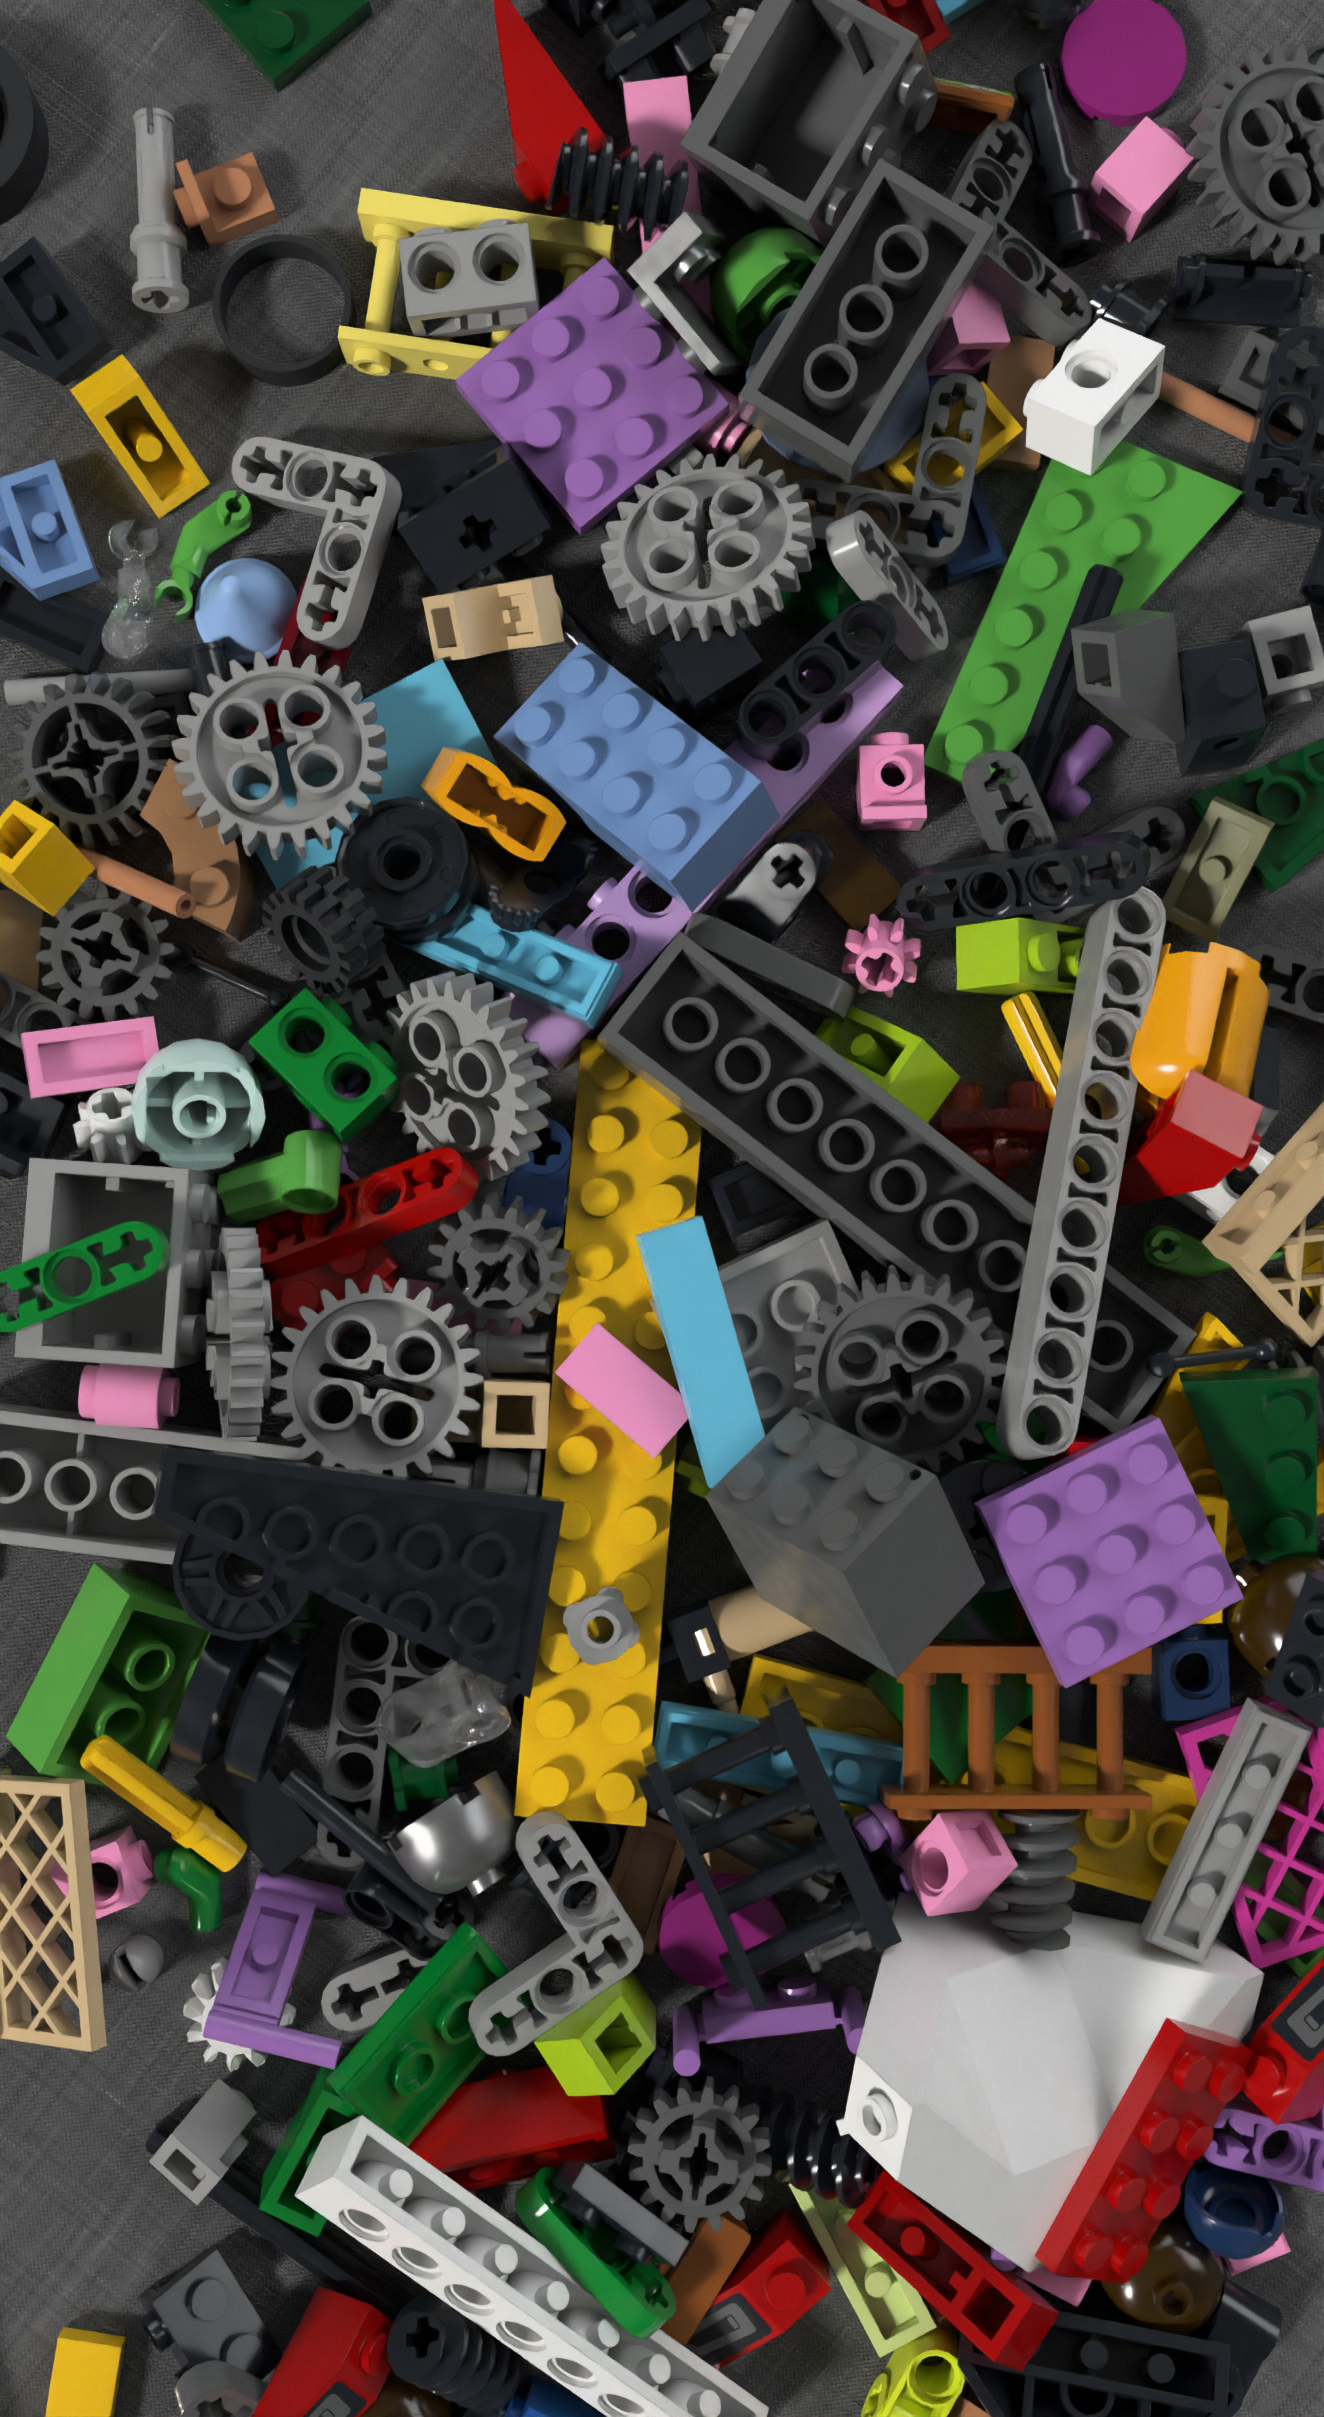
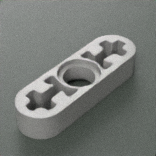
(881, 575)

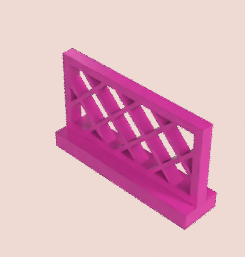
(1296, 1938)

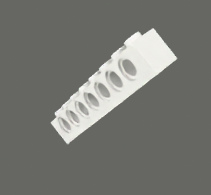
(505, 2280)

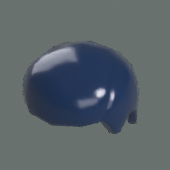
(1233, 2211)

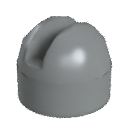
(145, 1958)

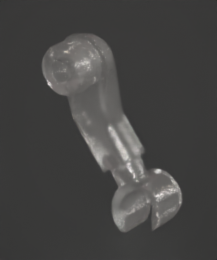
(126, 627)

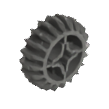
(85, 733)

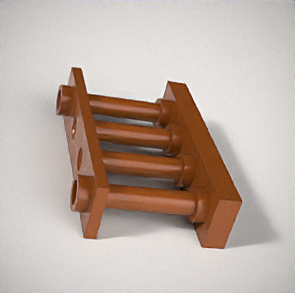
(981, 1668)

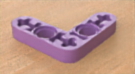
(1296, 2165)

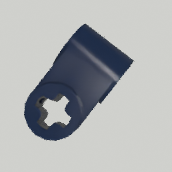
(544, 1184)

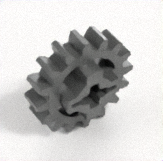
(101, 978)
(515, 1285)
(670, 2150)

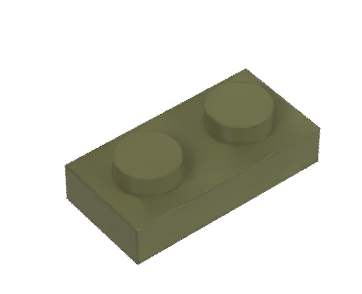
(1215, 868)

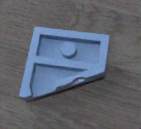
(42, 533)

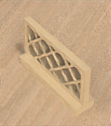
(1275, 1215)
(72, 1913)

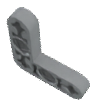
(345, 521)
(584, 1934)

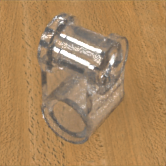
(452, 1715)

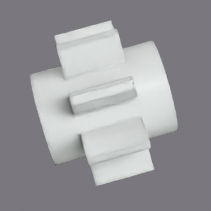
(109, 1127)

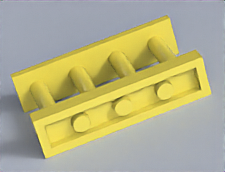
(390, 216)

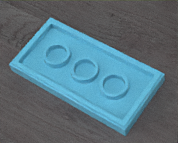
(418, 721)

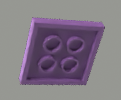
(592, 396)
(1109, 1550)

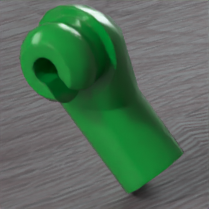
(195, 1878)

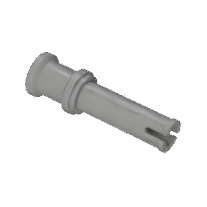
(157, 237)

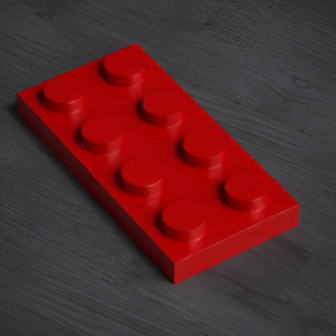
(1145, 2154)

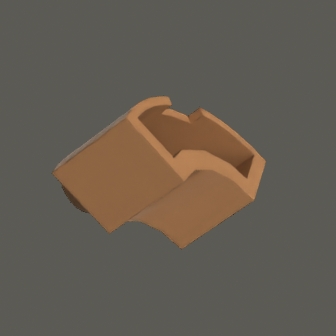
(202, 865)

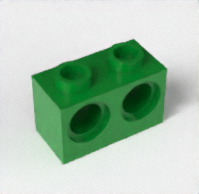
(315, 1074)

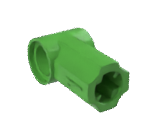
(296, 1179)

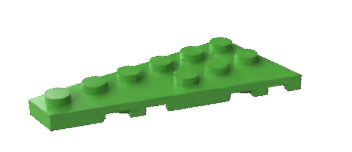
(1127, 515)

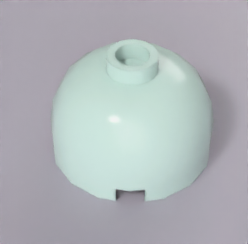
(197, 1104)

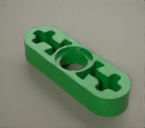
(127, 1274)
(630, 2293)

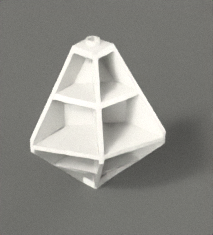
(1006, 2060)

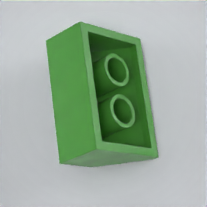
(110, 1673)

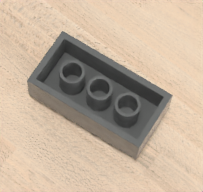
(865, 321)

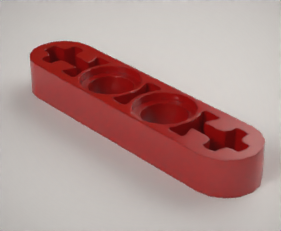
(429, 1187)

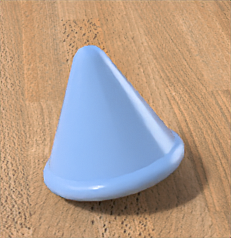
(245, 607)

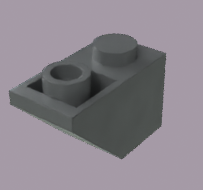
(1132, 672)

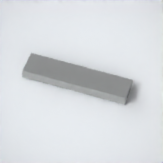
(1225, 1830)

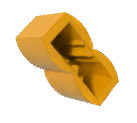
(484, 797)

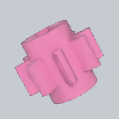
(893, 966)

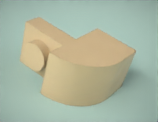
(494, 618)
(510, 1416)

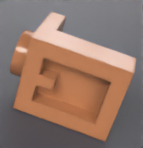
(225, 199)

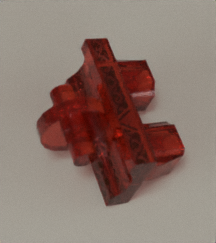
(997, 1135)

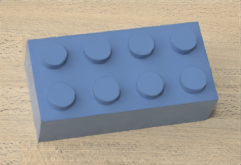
(637, 776)

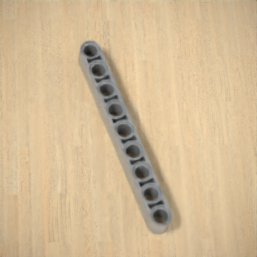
(1063, 1193)

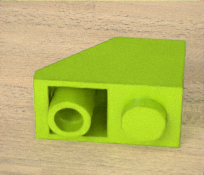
(1018, 957)
(602, 2040)

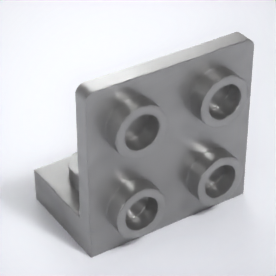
(679, 255)

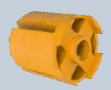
(1200, 1018)

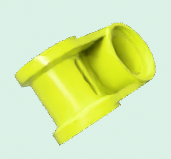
(917, 2389)

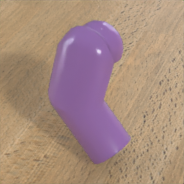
(1072, 767)

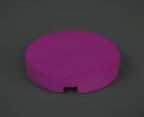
(1122, 60)
(692, 1939)

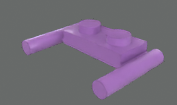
(265, 1967)
(792, 2007)

